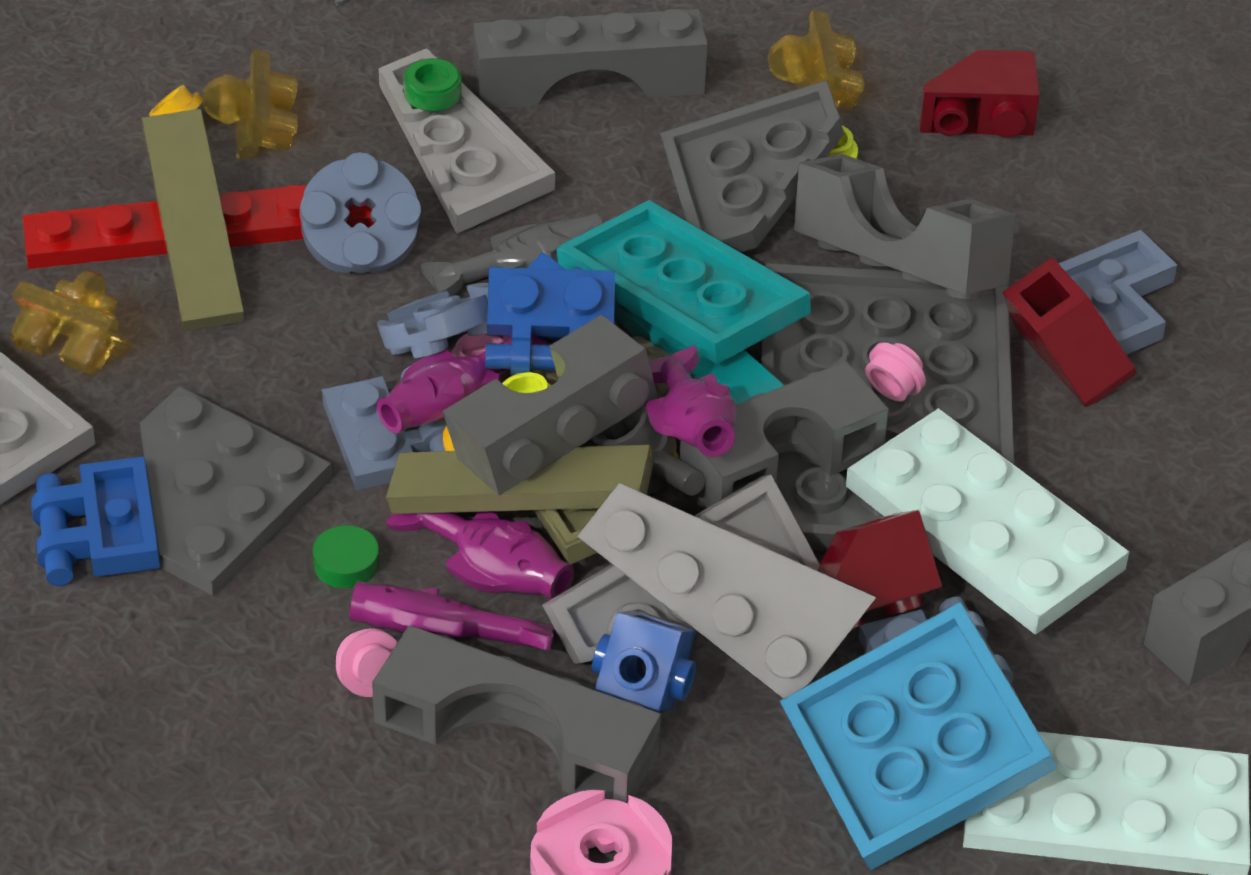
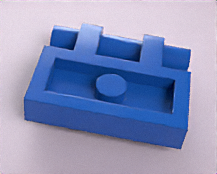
(541, 304)
(118, 520)

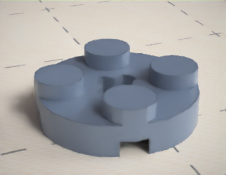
(359, 182)
(430, 320)

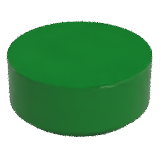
(432, 84)
(345, 556)

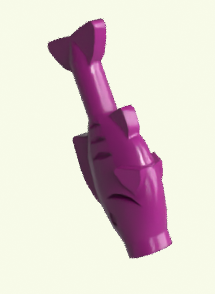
(434, 386)
(693, 409)
(495, 552)
(399, 607)

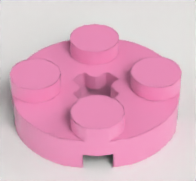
(592, 821)

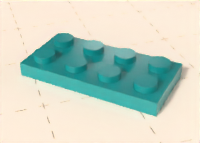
(687, 281)

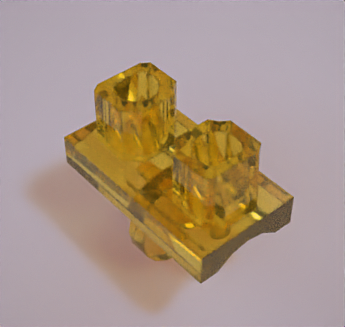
(819, 58)
(257, 104)
(75, 311)

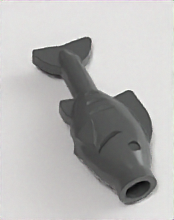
(510, 250)

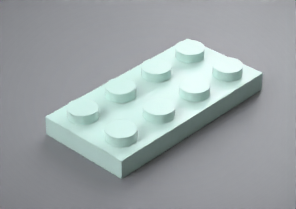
(989, 520)
(1127, 808)

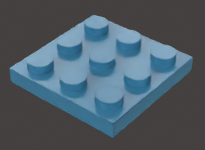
(917, 736)

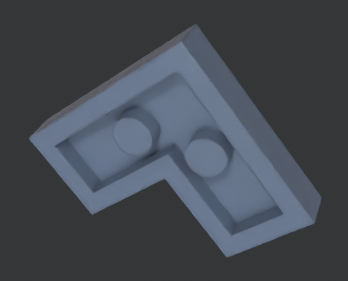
(1115, 281)

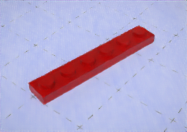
(137, 229)

